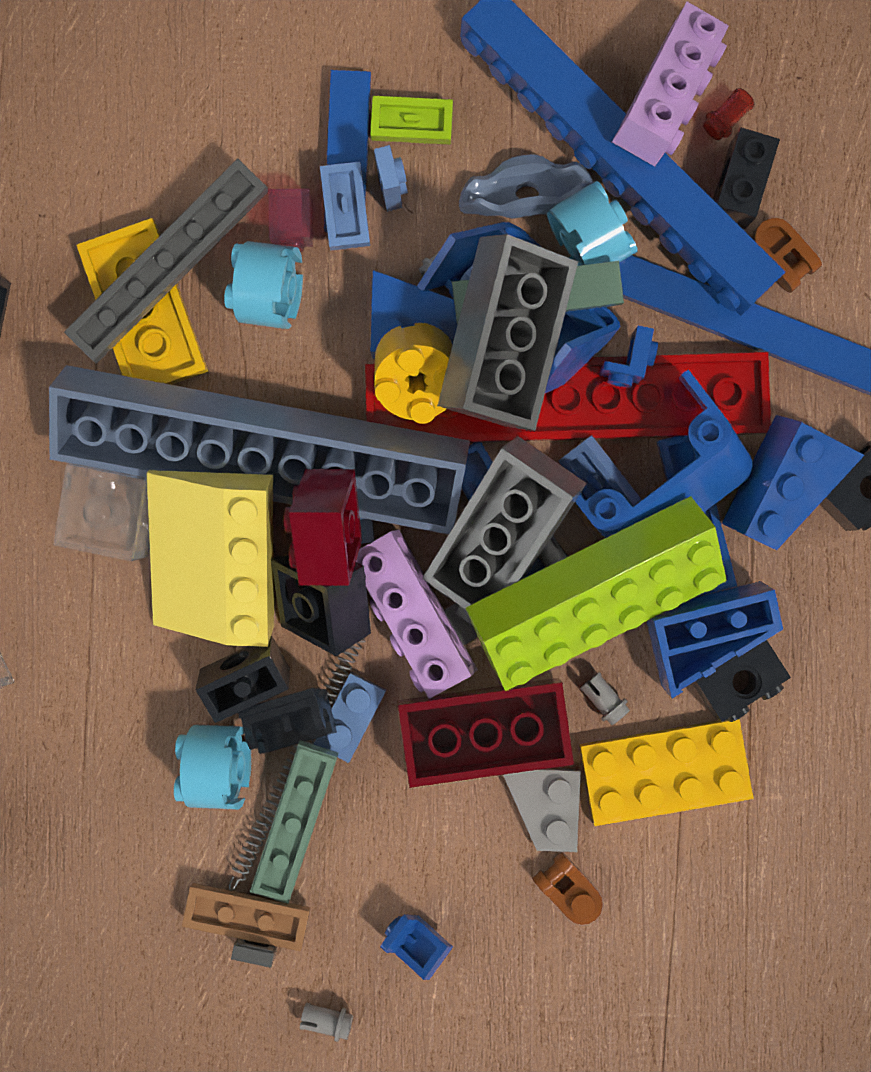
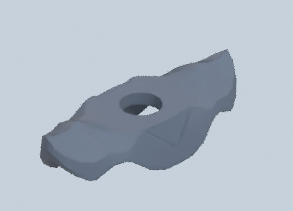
(497, 191)

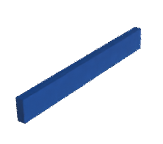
(755, 328)

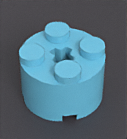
(591, 227)
(264, 284)
(212, 767)

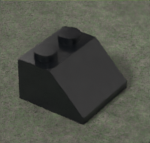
(322, 614)

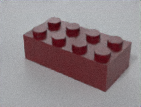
(485, 732)

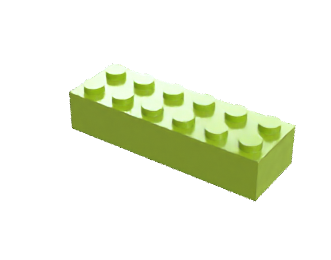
(598, 593)

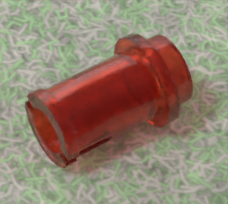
(720, 122)

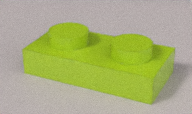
(411, 120)

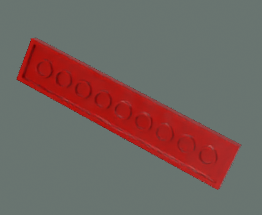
(593, 407)

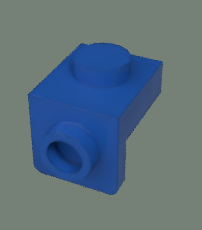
(640, 354)
(416, 944)

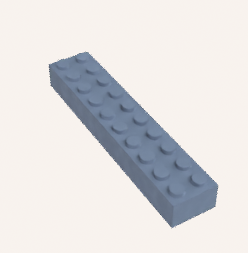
(158, 426)

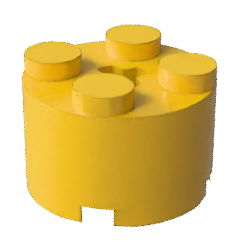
(412, 371)

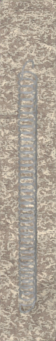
(281, 790)

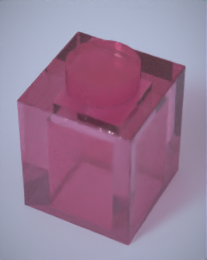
(291, 217)

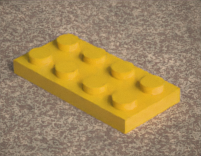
(163, 341)
(666, 771)

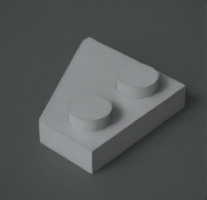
(548, 806)

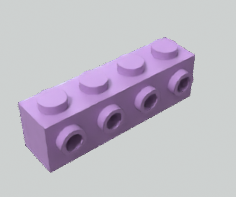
(671, 84)
(413, 615)

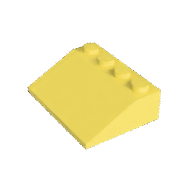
(212, 555)

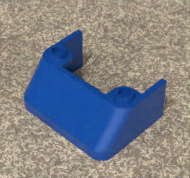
(582, 330)
(708, 479)

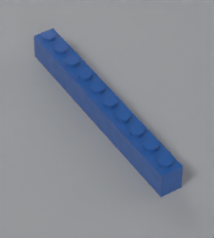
(588, 121)

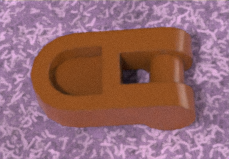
(779, 239)
(579, 899)

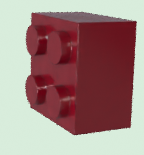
(324, 527)

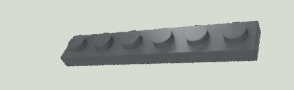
(166, 261)

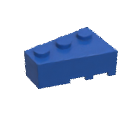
(403, 304)
(788, 481)
(710, 632)

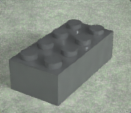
(507, 332)
(504, 524)

